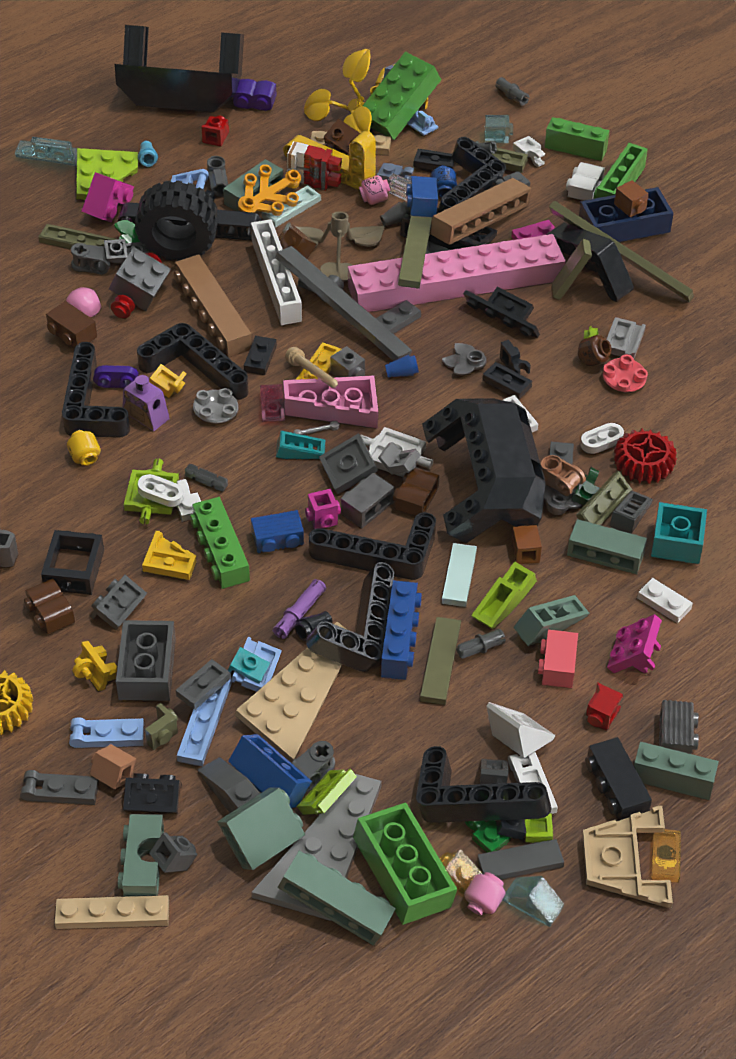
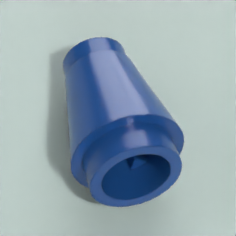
(402, 367)

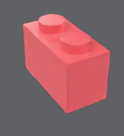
(559, 659)

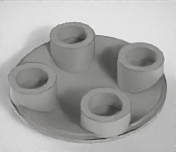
(215, 405)

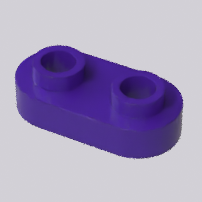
(114, 376)

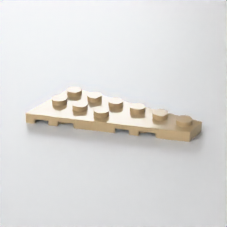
(290, 702)

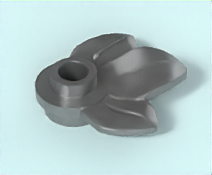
(465, 359)
(557, 502)

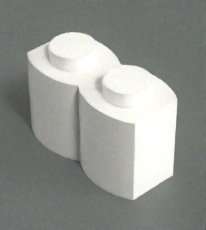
(584, 181)

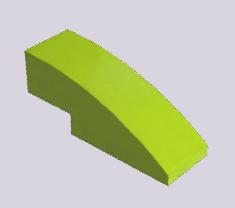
(505, 595)

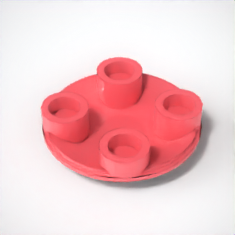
(624, 374)

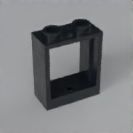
(80, 581)

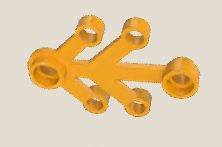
(291, 180)

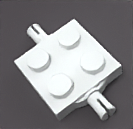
(402, 441)

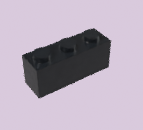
(617, 779)

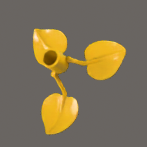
(318, 102)

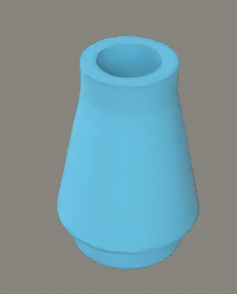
(147, 154)

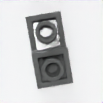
(118, 250)

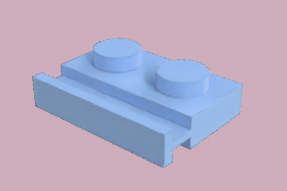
(267, 653)

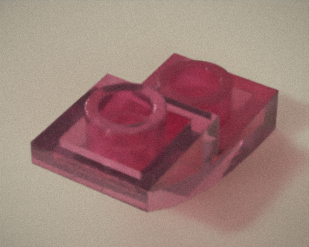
(272, 402)

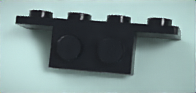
(507, 307)

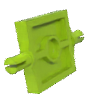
(137, 503)

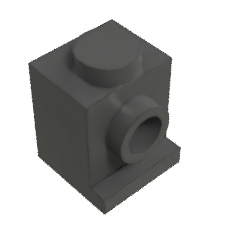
(179, 850)

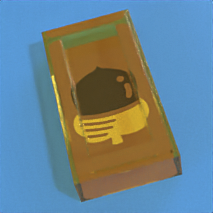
(666, 855)

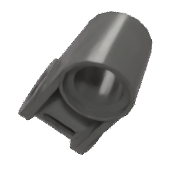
(91, 259)
(314, 764)

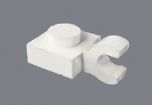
(532, 148)
(185, 508)

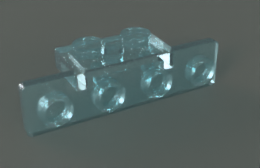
(47, 150)

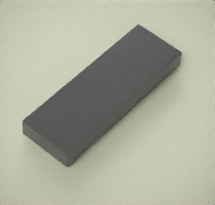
(522, 860)

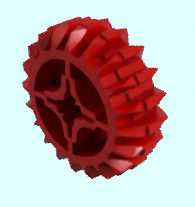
(659, 456)

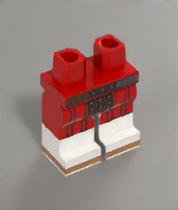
(314, 165)

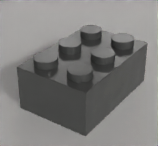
(146, 660)

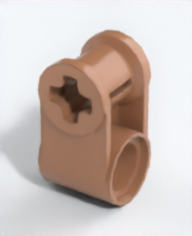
(561, 474)

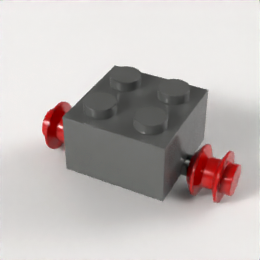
(137, 282)

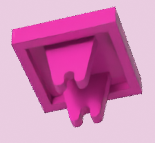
(635, 645)

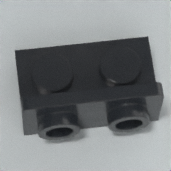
(152, 794)

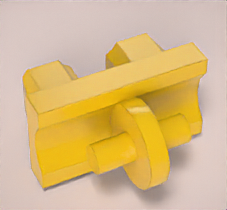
(92, 666)

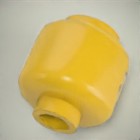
(83, 447)

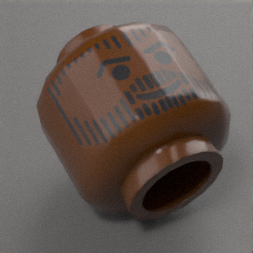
(594, 350)

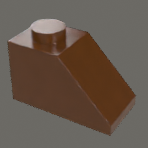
(298, 240)

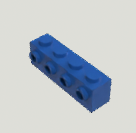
(399, 630)

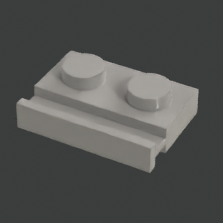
(625, 337)

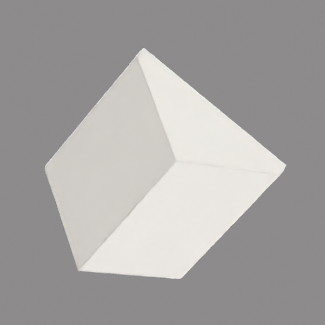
(517, 730)

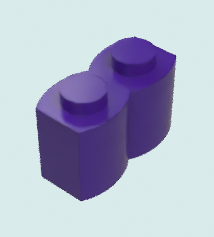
(255, 94)

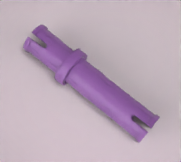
(298, 610)

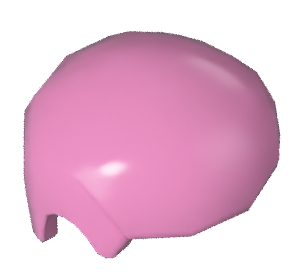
(85, 301)

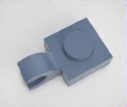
(388, 169)

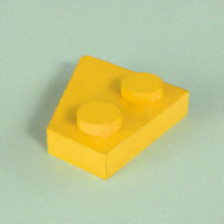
(168, 558)

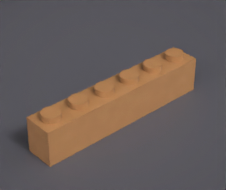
(480, 211)
(213, 306)

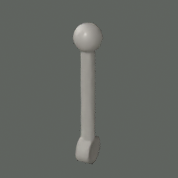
(334, 425)

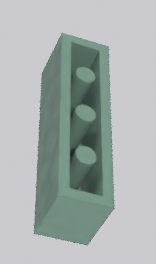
(336, 897)

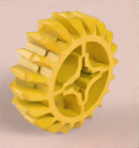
(13, 712)

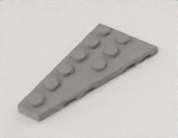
(326, 839)

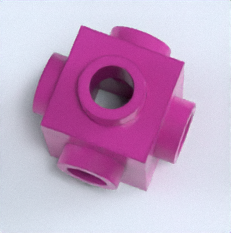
(322, 509)

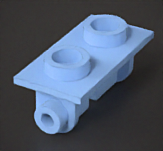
(422, 123)

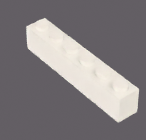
(277, 276)

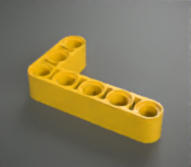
(356, 166)

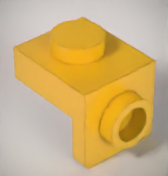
(167, 380)

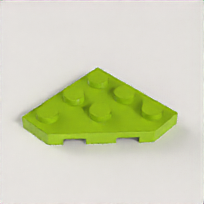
(105, 162)

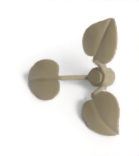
(339, 227)

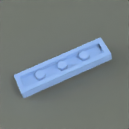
(202, 728)

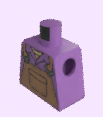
(145, 403)

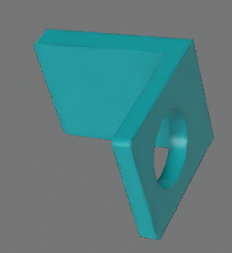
(249, 665)

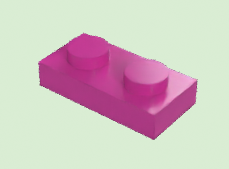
(533, 230)

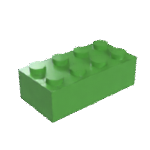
(401, 94)
(404, 863)

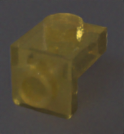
(460, 869)

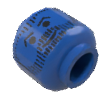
(445, 179)

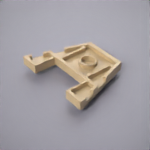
(613, 858)

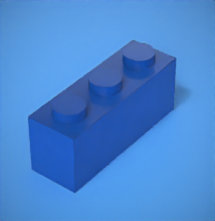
(268, 768)

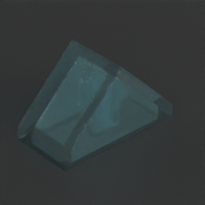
(534, 898)

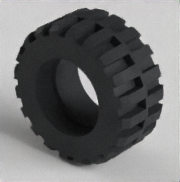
(178, 201)

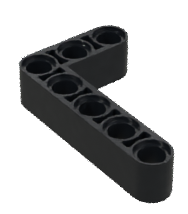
(483, 168)
(604, 257)
(202, 354)
(76, 412)
(365, 553)
(365, 646)
(475, 802)

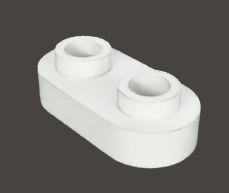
(601, 438)
(161, 490)

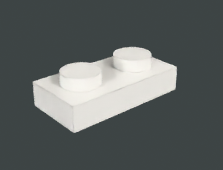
(664, 600)

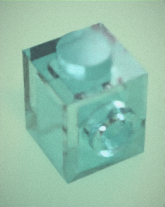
(497, 128)

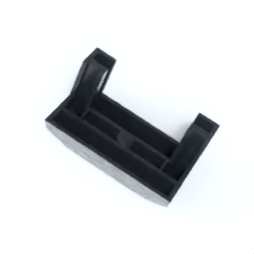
(178, 87)
(502, 462)

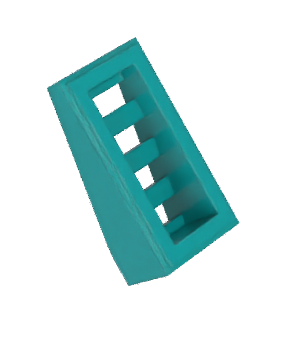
(292, 446)

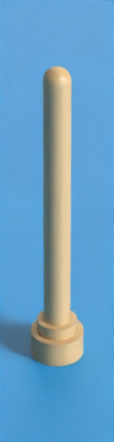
(297, 357)

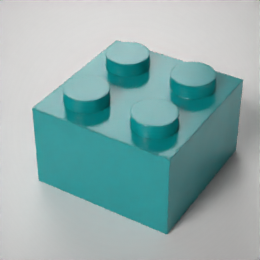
(679, 533)

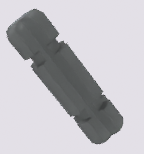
(206, 477)

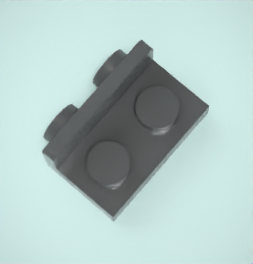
(119, 602)

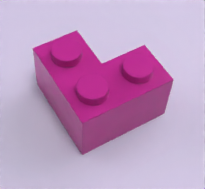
(105, 195)

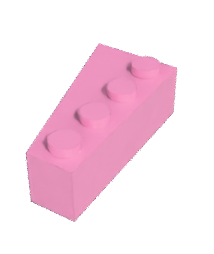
(348, 403)

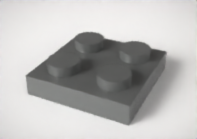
(348, 463)

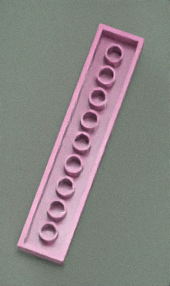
(453, 271)

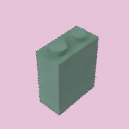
(262, 828)

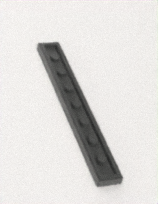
(343, 303)

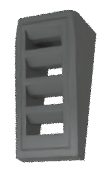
(629, 514)

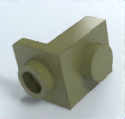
(163, 729)

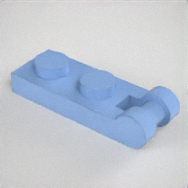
(106, 732)

